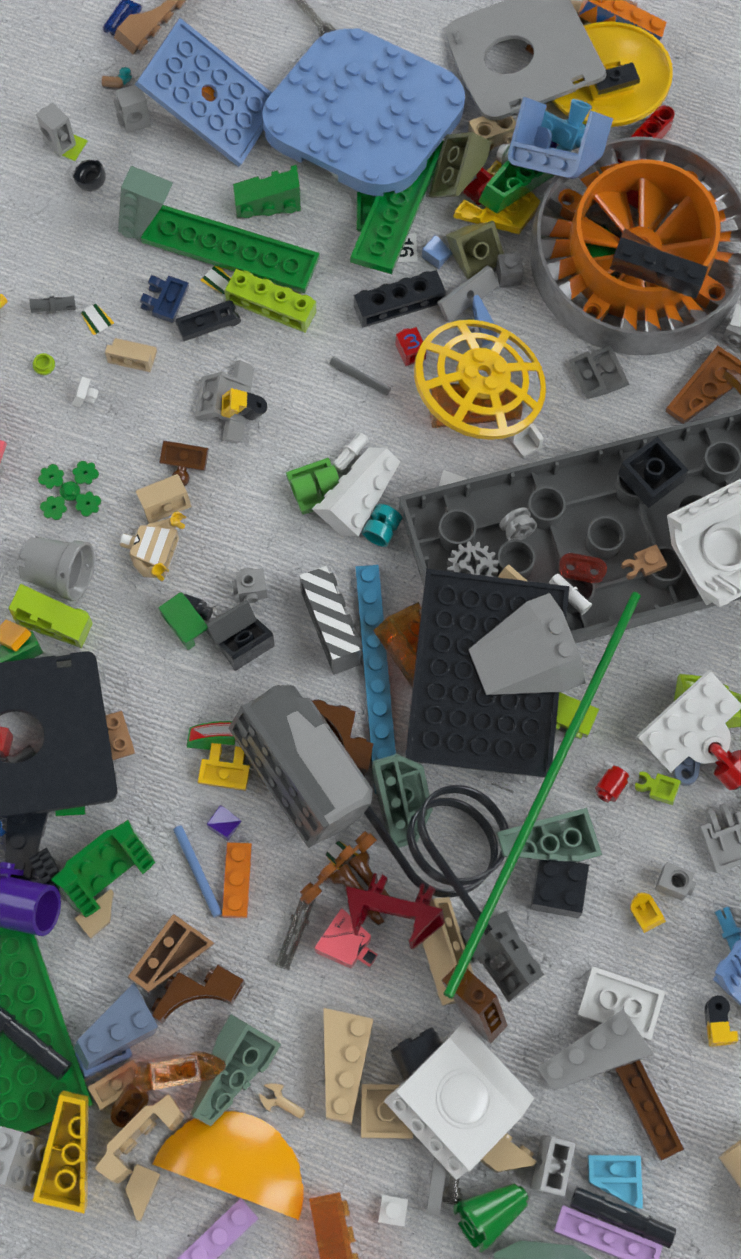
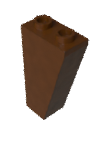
(479, 1005)

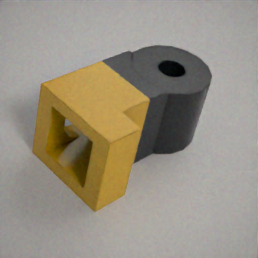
(242, 403)
(718, 1023)

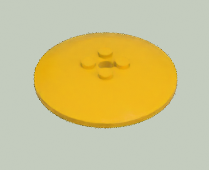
(616, 46)

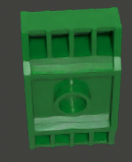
(100, 865)

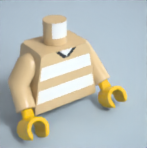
(154, 546)

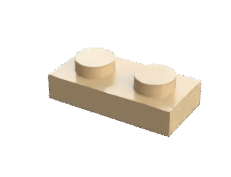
(111, 1086)

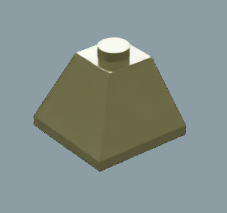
(475, 247)

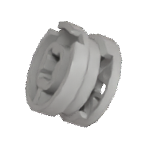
(518, 524)

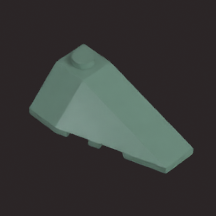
(556, 838)
(245, 1054)

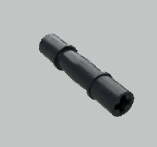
(33, 1046)
(623, 1217)

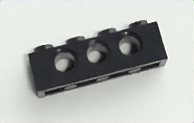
(393, 307)

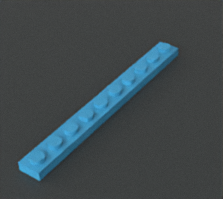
(375, 663)

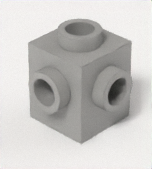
(250, 585)

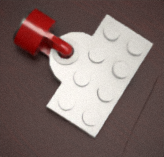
(697, 729)

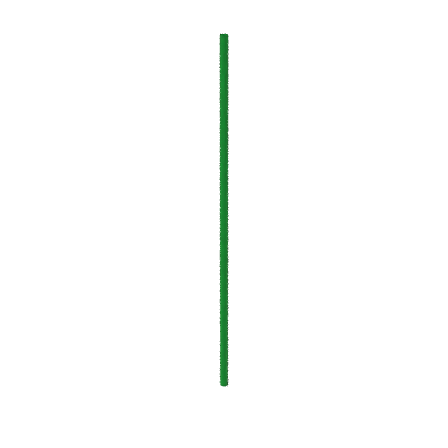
(540, 799)

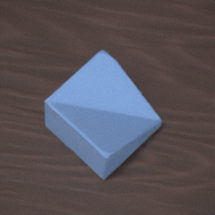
(436, 252)

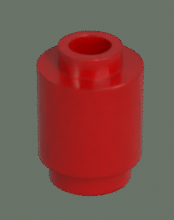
(612, 784)

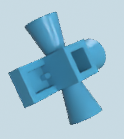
(568, 132)

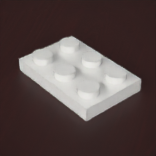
(610, 993)

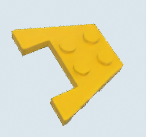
(510, 219)

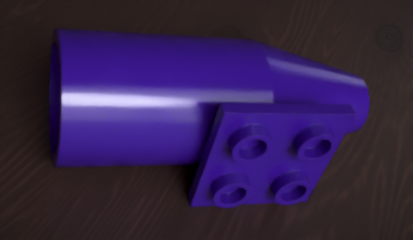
(27, 904)

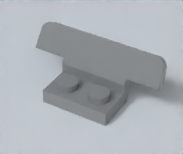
(210, 398)

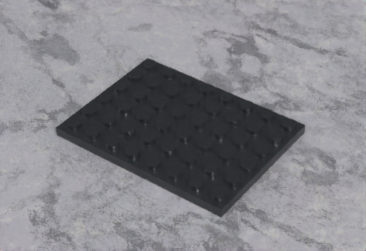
(449, 712)

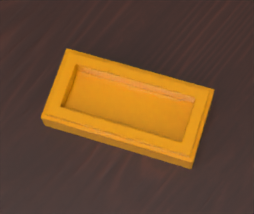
(13, 635)

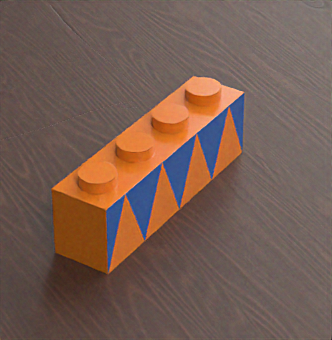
(621, 11)

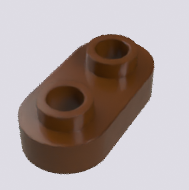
(132, 1102)

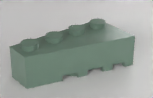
(140, 201)

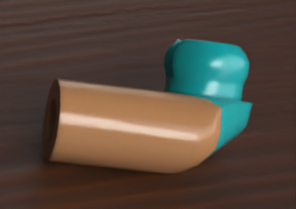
(118, 81)

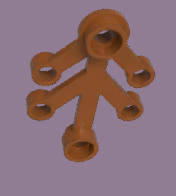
(311, 891)

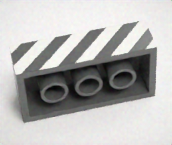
(330, 619)

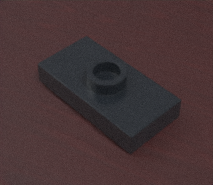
(618, 78)

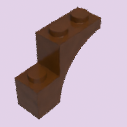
(341, 721)
(181, 989)

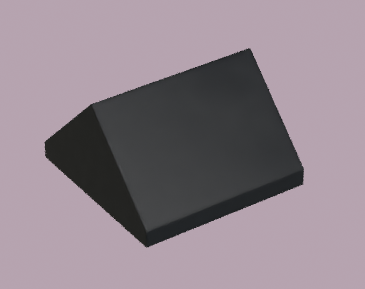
(247, 644)

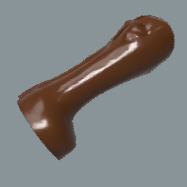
(345, 876)

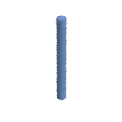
(197, 871)

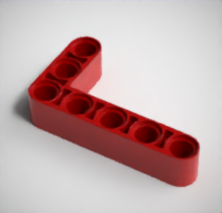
(656, 127)

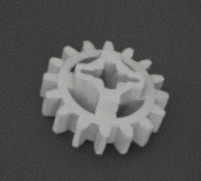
(473, 554)

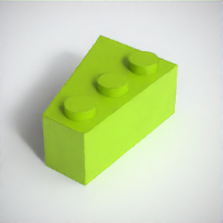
(50, 616)

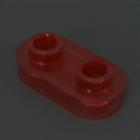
(582, 566)

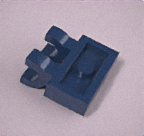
(169, 300)

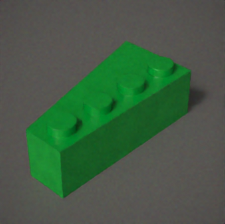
(510, 185)

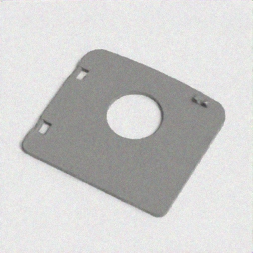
(559, 45)

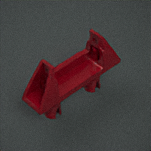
(426, 917)

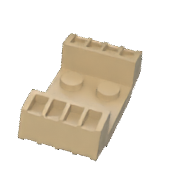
(125, 1141)

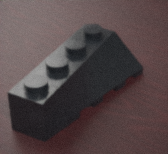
(648, 263)

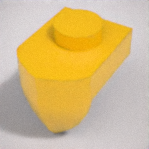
(646, 912)

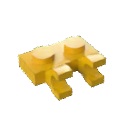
(224, 774)

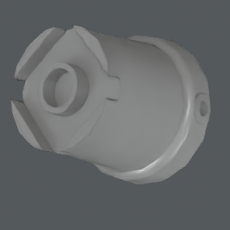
(58, 566)

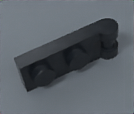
(207, 320)

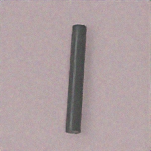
(357, 374)

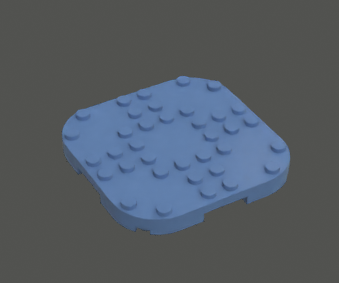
(363, 111)

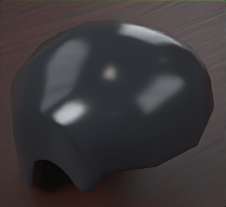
(89, 175)

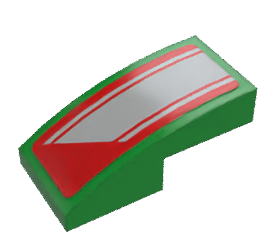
(204, 734)

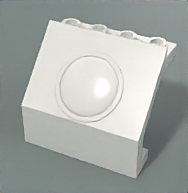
(709, 543)
(460, 1101)

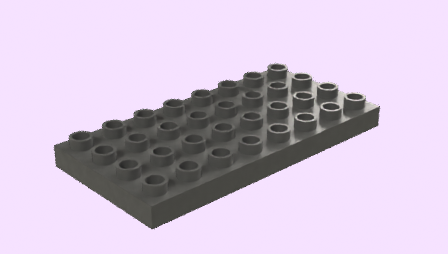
(583, 511)

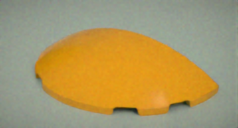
(239, 1158)

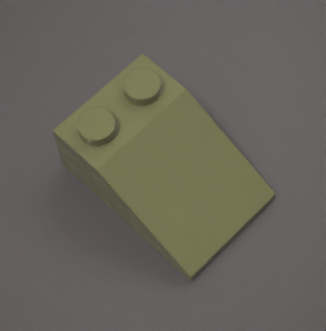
(459, 163)

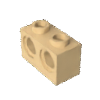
(493, 130)

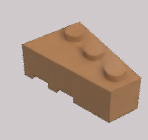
(169, 953)

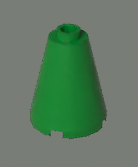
(490, 1214)

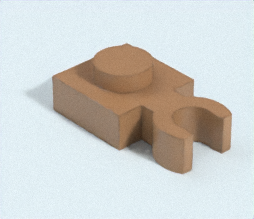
(648, 561)

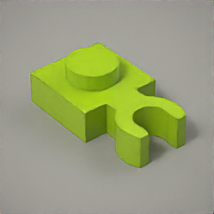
(662, 787)

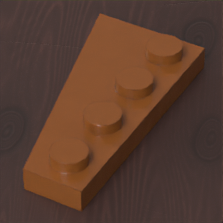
(704, 386)

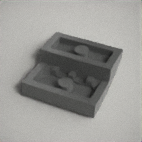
(599, 372)

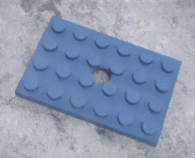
(176, 80)

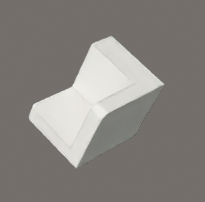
(527, 441)

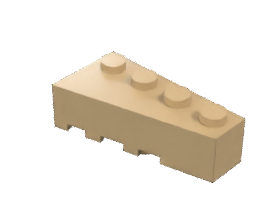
(345, 1054)

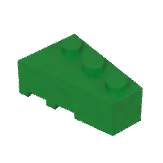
(268, 195)

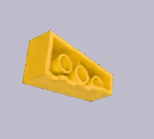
(65, 1161)

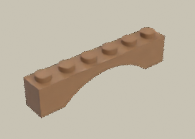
(139, 27)

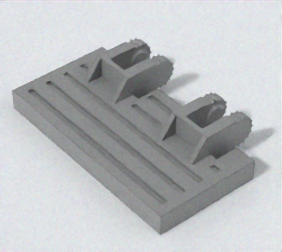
(722, 843)

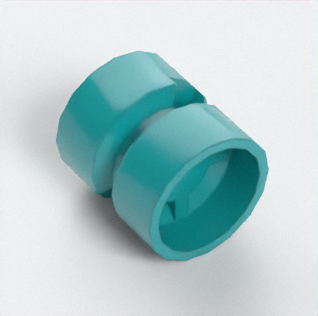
(383, 522)

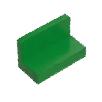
(183, 619)
(28, 650)

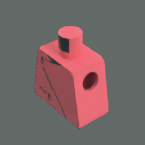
(342, 945)

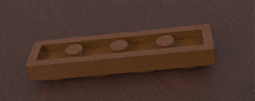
(649, 1110)

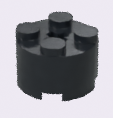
(413, 1053)

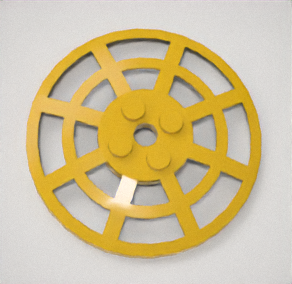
(477, 385)

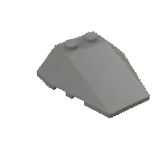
(529, 652)

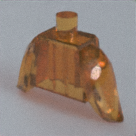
(176, 1070)

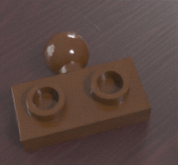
(184, 457)

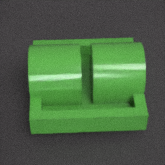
(312, 483)

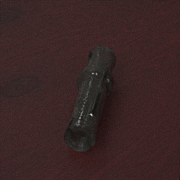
(284, 960)

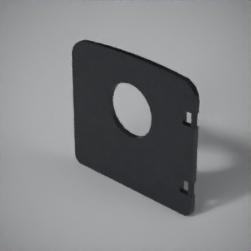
(76, 753)

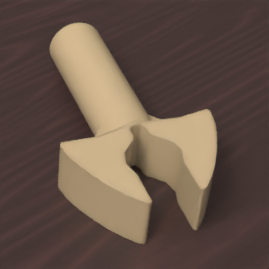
(281, 1101)

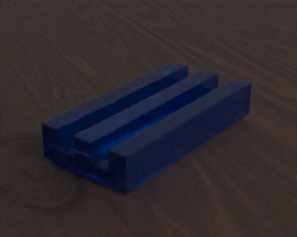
(133, 8)

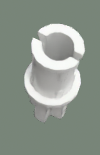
(351, 451)
(575, 597)

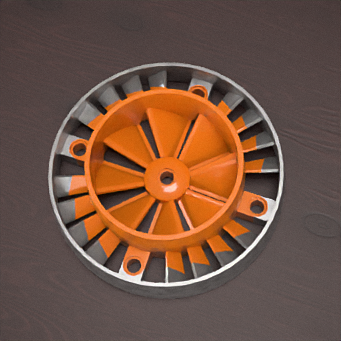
(692, 231)

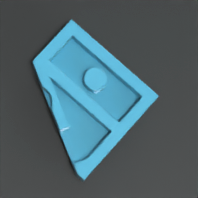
(618, 1177)

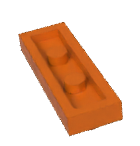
(237, 880)

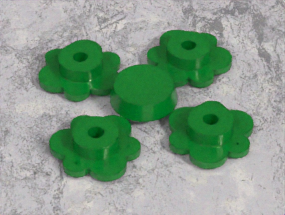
(69, 490)

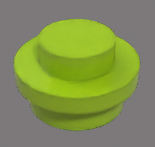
(43, 364)

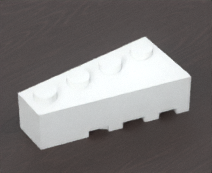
(358, 492)

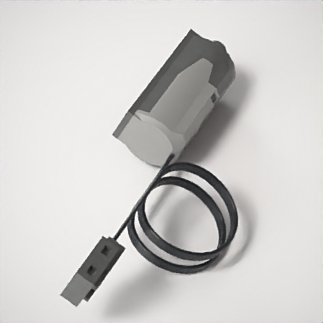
(328, 793)

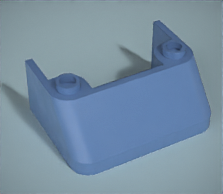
(532, 148)

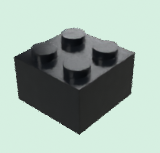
(653, 472)
(560, 887)

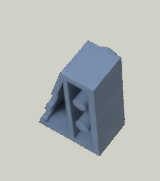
(117, 1029)

